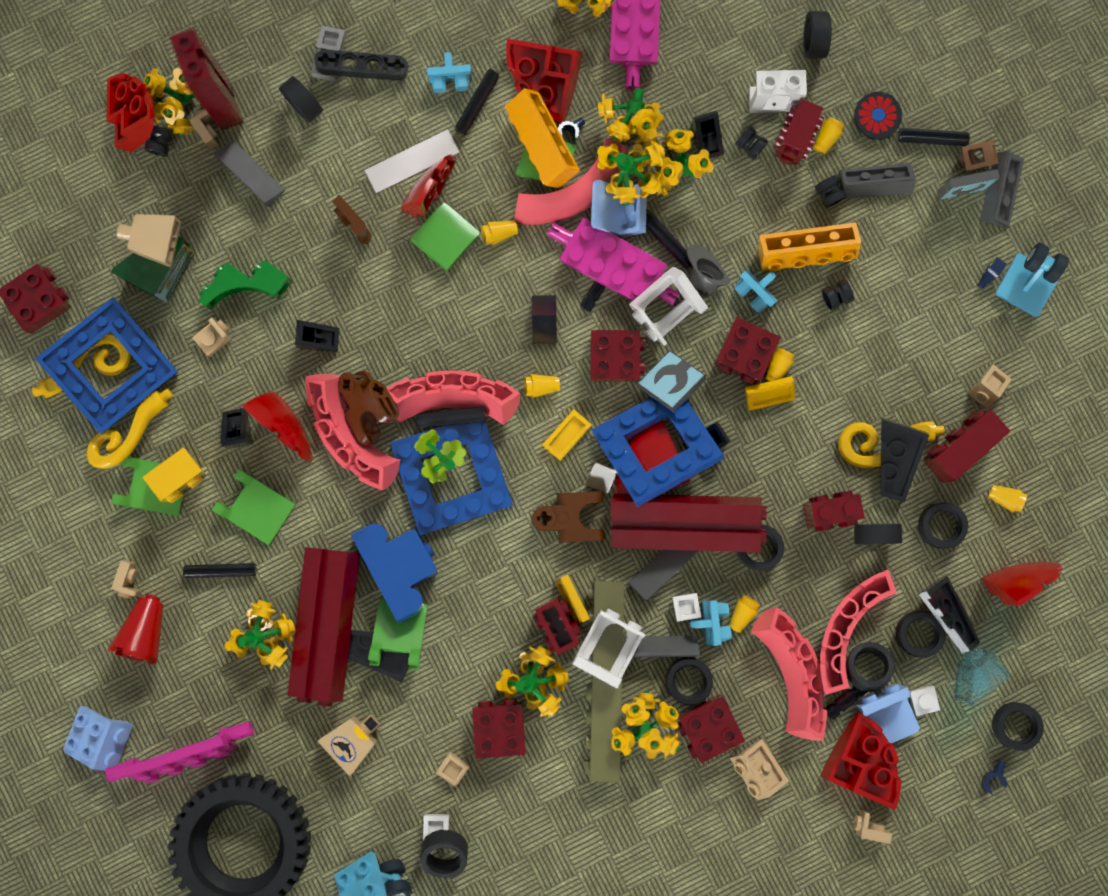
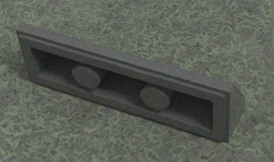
(249, 173)
(877, 181)
(1002, 194)
(660, 571)
(667, 646)

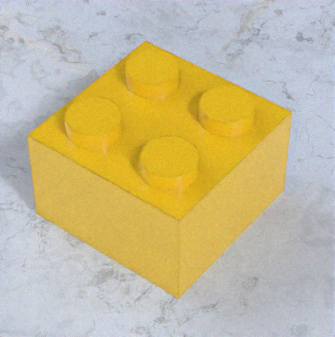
(174, 476)

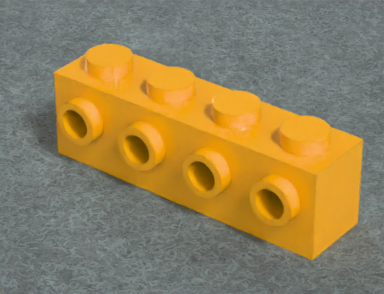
(541, 138)
(809, 247)

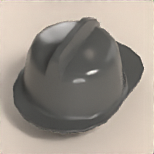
(706, 270)

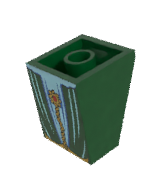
(155, 277)

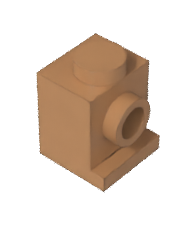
(990, 157)

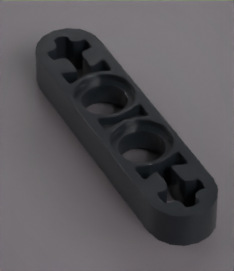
(361, 60)

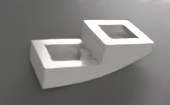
(329, 39)

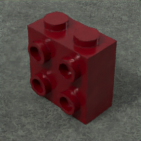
(796, 140)
(35, 298)
(746, 351)
(616, 356)
(842, 509)
(560, 631)
(709, 728)
(499, 729)

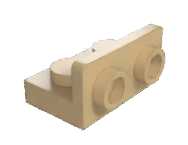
(759, 770)

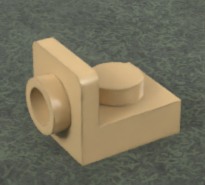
(201, 124)
(212, 336)
(990, 386)
(125, 575)
(873, 832)

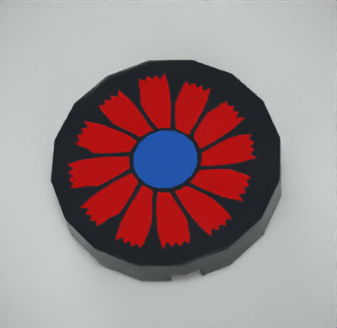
(877, 115)

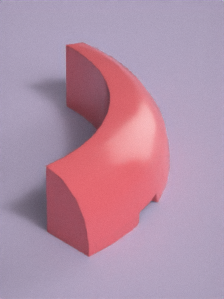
(565, 202)
(454, 390)
(329, 409)
(842, 624)
(800, 672)

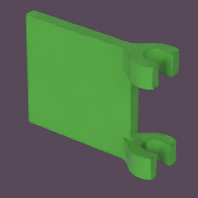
(141, 494)
(257, 508)
(396, 637)

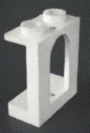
(778, 88)
(691, 302)
(633, 639)

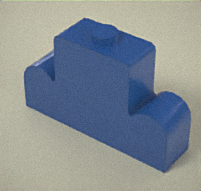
(397, 567)

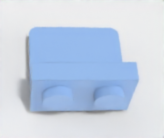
(616, 217)
(890, 712)
(96, 739)

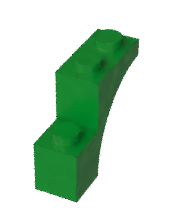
(230, 281)

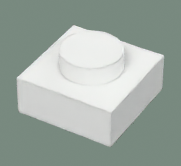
(686, 607)
(924, 700)
(435, 822)

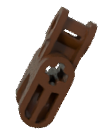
(367, 403)
(566, 517)

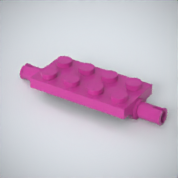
(634, 36)
(610, 261)
(175, 761)

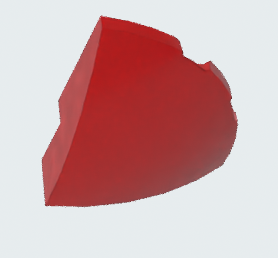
(546, 70)
(129, 110)
(428, 187)
(278, 417)
(651, 449)
(1021, 581)
(865, 762)

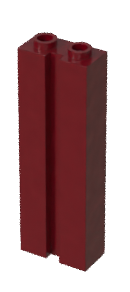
(206, 79)
(689, 523)
(323, 626)

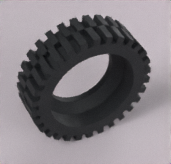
(192, 829)

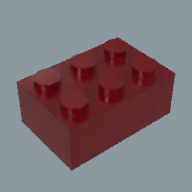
(966, 445)

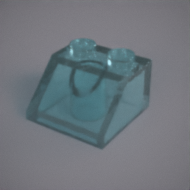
(978, 675)

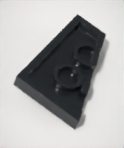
(900, 457)
(949, 612)
(391, 664)

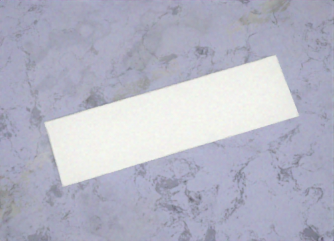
(411, 161)

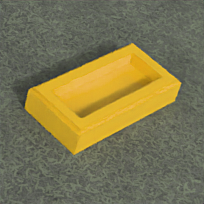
(770, 393)
(566, 435)
(572, 599)

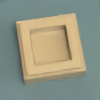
(452, 769)

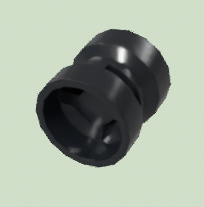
(748, 138)
(159, 141)
(827, 187)
(838, 294)

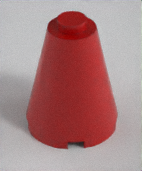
(140, 632)

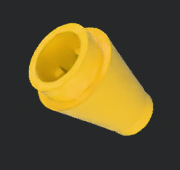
(829, 133)
(498, 231)
(779, 364)
(540, 385)
(1007, 497)
(744, 612)

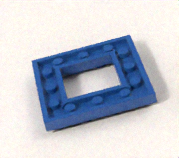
(106, 412)
(644, 485)
(435, 516)

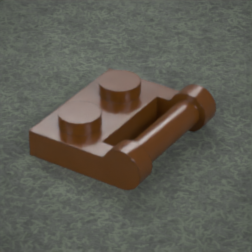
(348, 216)

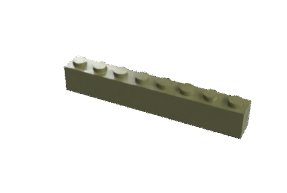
(605, 698)

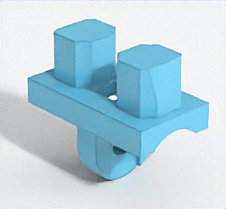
(459, 73)
(764, 298)
(713, 631)

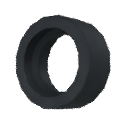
(817, 34)
(300, 99)
(959, 515)
(878, 534)
(772, 561)
(933, 648)
(879, 651)
(707, 681)
(1036, 729)
(444, 839)

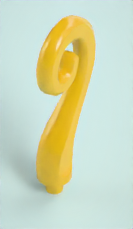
(49, 387)
(119, 452)
(874, 461)

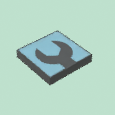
(968, 184)
(671, 381)

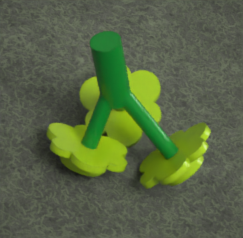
(445, 459)

